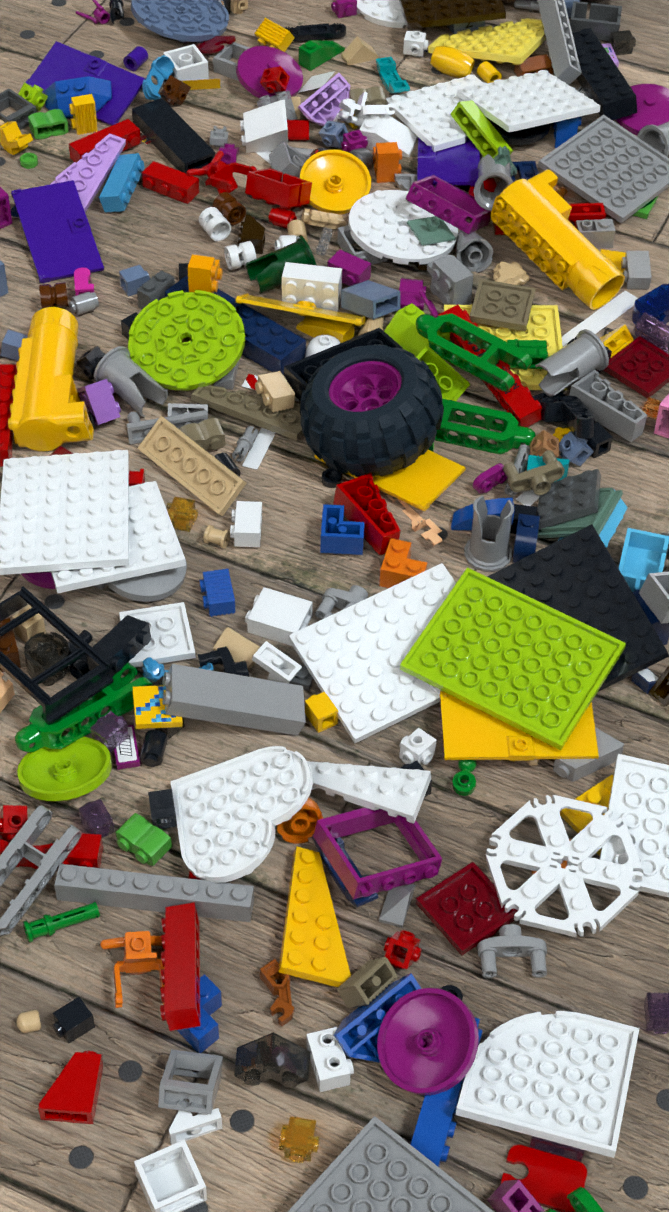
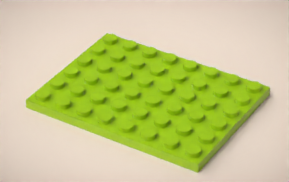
(513, 658)

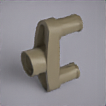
(535, 479)

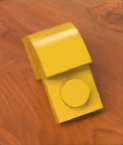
(12, 139)

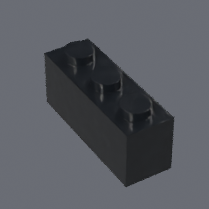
(122, 643)

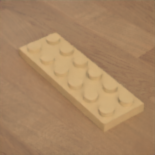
(192, 465)

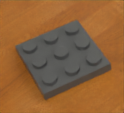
(570, 499)

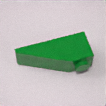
(318, 52)

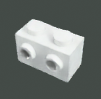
(247, 524)
(328, 1060)

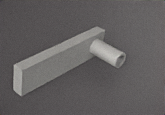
(138, 429)

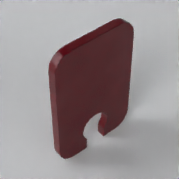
(214, 44)

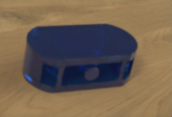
(654, 304)

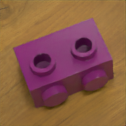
(353, 268)

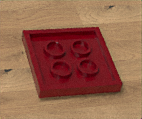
(640, 367)
(465, 908)

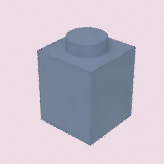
(132, 279)
(11, 344)

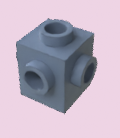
(333, 133)
(574, 449)

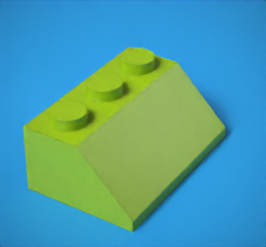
(403, 330)

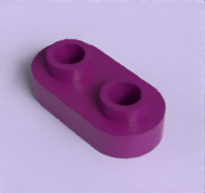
(489, 479)

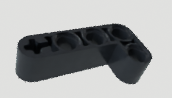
(571, 412)

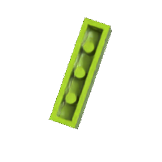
(478, 128)

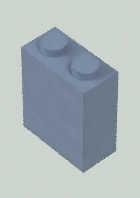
(370, 299)

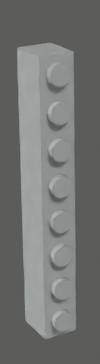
(560, 40)
(153, 892)

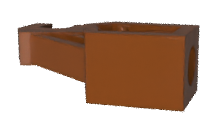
(283, 1003)

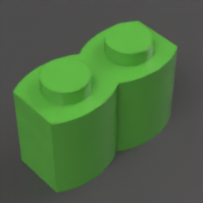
(47, 124)
(143, 840)

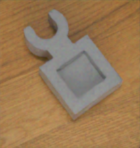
(218, 136)

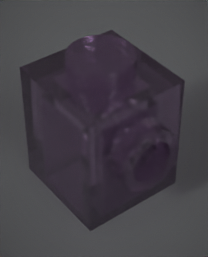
(110, 730)
(96, 818)

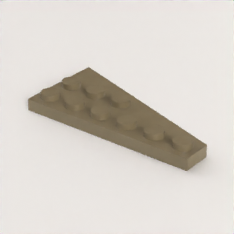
(251, 409)

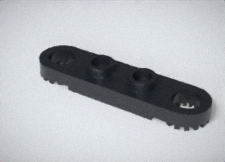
(317, 32)

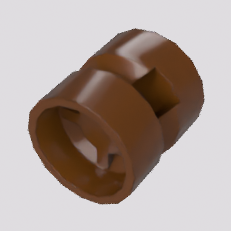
(230, 208)
(53, 295)

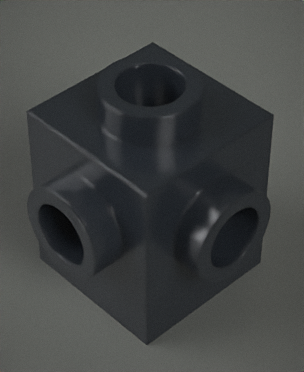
(89, 361)

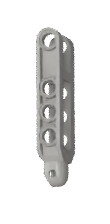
(48, 863)

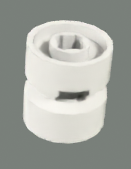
(214, 224)
(246, 254)

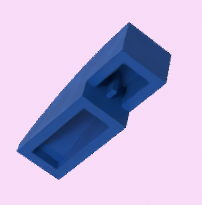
(463, 517)

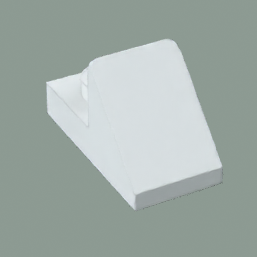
(280, 666)
(190, 1127)

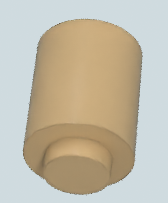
(296, 228)

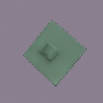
(431, 230)

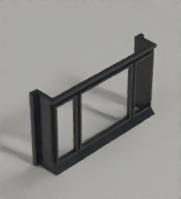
(76, 692)

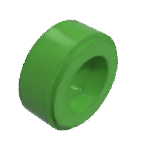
(28, 160)

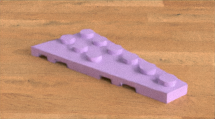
(93, 168)

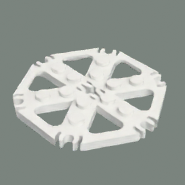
(579, 870)

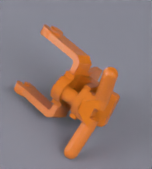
(137, 957)

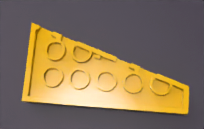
(311, 931)

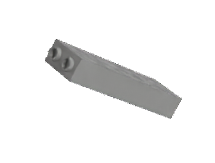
(234, 699)

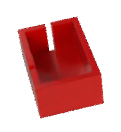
(269, 186)

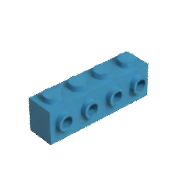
(121, 183)

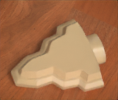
(322, 219)
(510, 273)

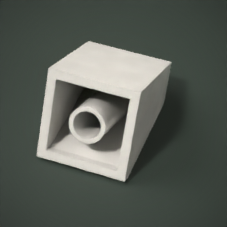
(265, 127)

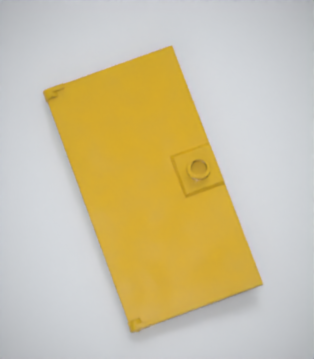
(420, 482)
(479, 736)

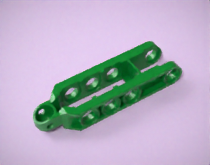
(481, 367)
(509, 438)
(116, 696)

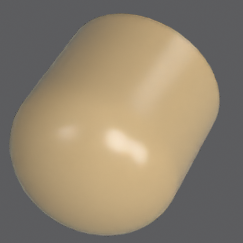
(29, 1021)

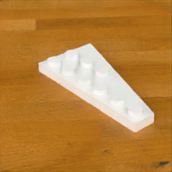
(374, 787)

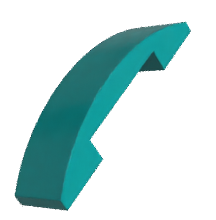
(390, 77)

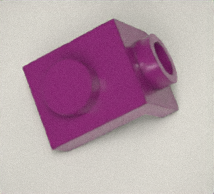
(344, 8)
(230, 153)

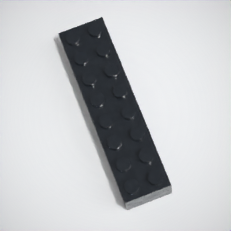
(602, 78)

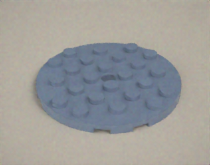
(182, 18)

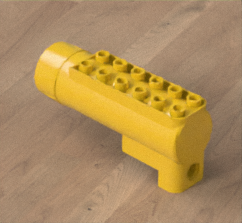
(539, 225)
(45, 398)

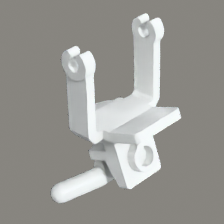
(360, 110)

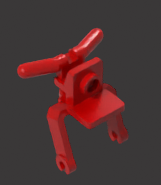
(221, 174)

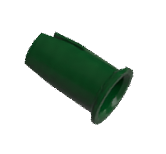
(270, 267)

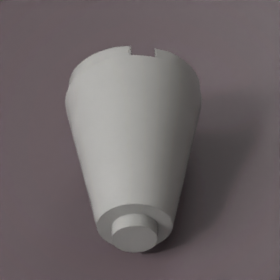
(473, 251)

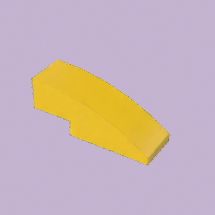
(318, 326)

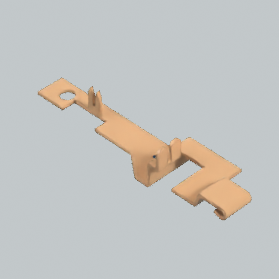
(431, 534)

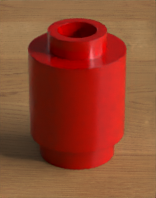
(281, 217)

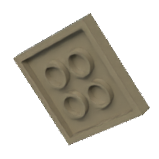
(502, 305)

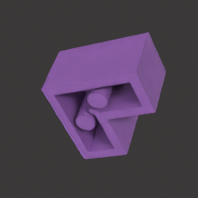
(100, 401)

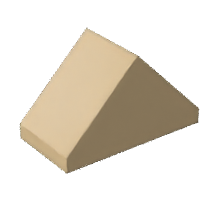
(358, 52)

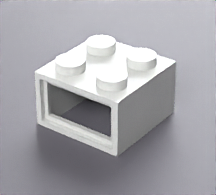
(171, 1179)

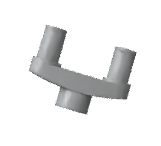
(340, 599)
(512, 944)

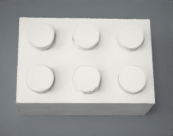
(312, 284)

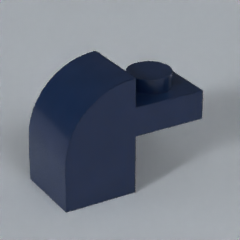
(526, 536)

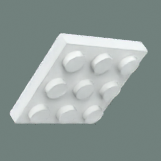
(169, 634)

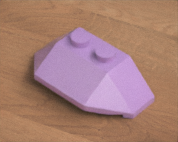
(324, 103)

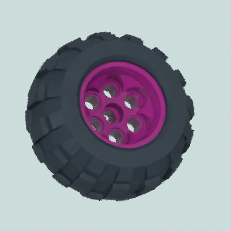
(371, 410)

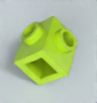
(35, 95)

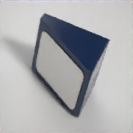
(645, 679)

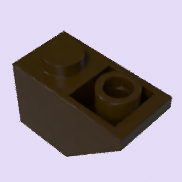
(253, 232)

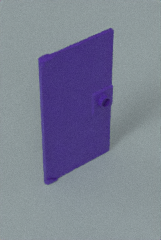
(68, 63)
(454, 164)
(56, 230)

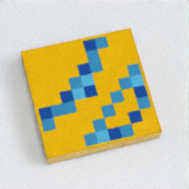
(149, 708)

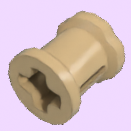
(216, 536)

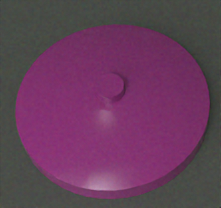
(256, 59)
(651, 108)
(428, 1041)

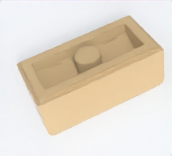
(239, 646)

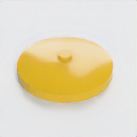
(336, 180)

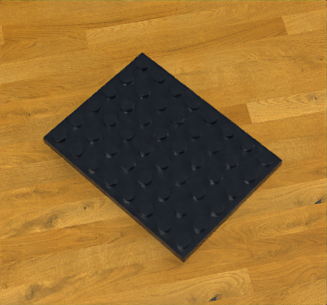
(587, 585)

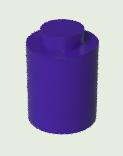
(135, 58)

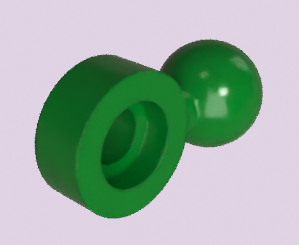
(466, 768)

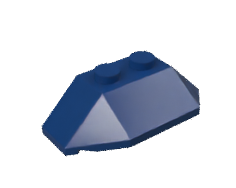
(61, 91)
(360, 1029)

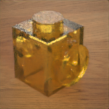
(182, 513)
(299, 1139)

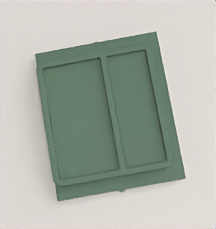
(607, 502)

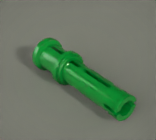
(49, 924)

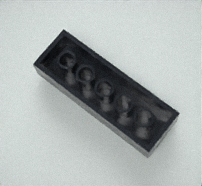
(300, 372)

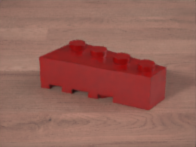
(365, 505)

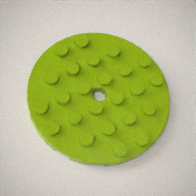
(205, 318)

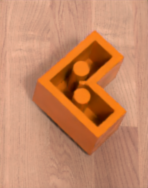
(386, 161)
(398, 565)

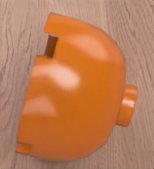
(301, 824)

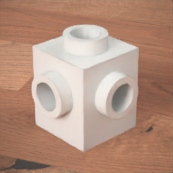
(415, 43)
(417, 747)

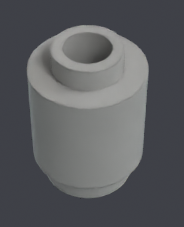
(84, 303)

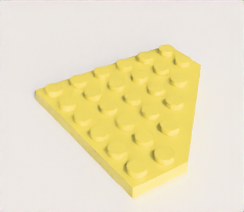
(501, 44)
(542, 325)

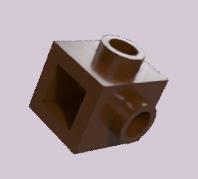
(175, 90)

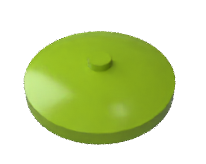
(65, 771)

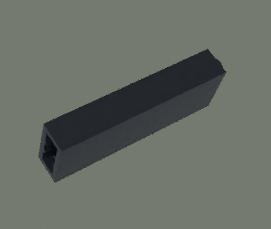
(172, 135)

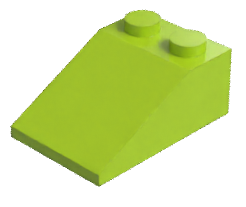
(447, 378)

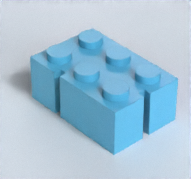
(642, 555)

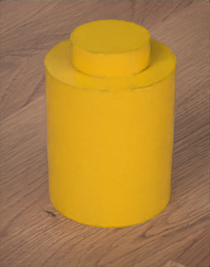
(488, 72)

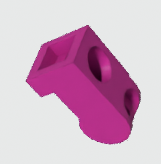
(82, 281)

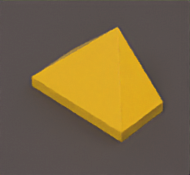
(617, 339)

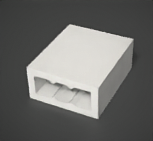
(278, 615)

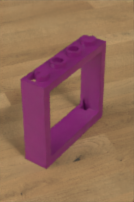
(448, 204)
(364, 819)

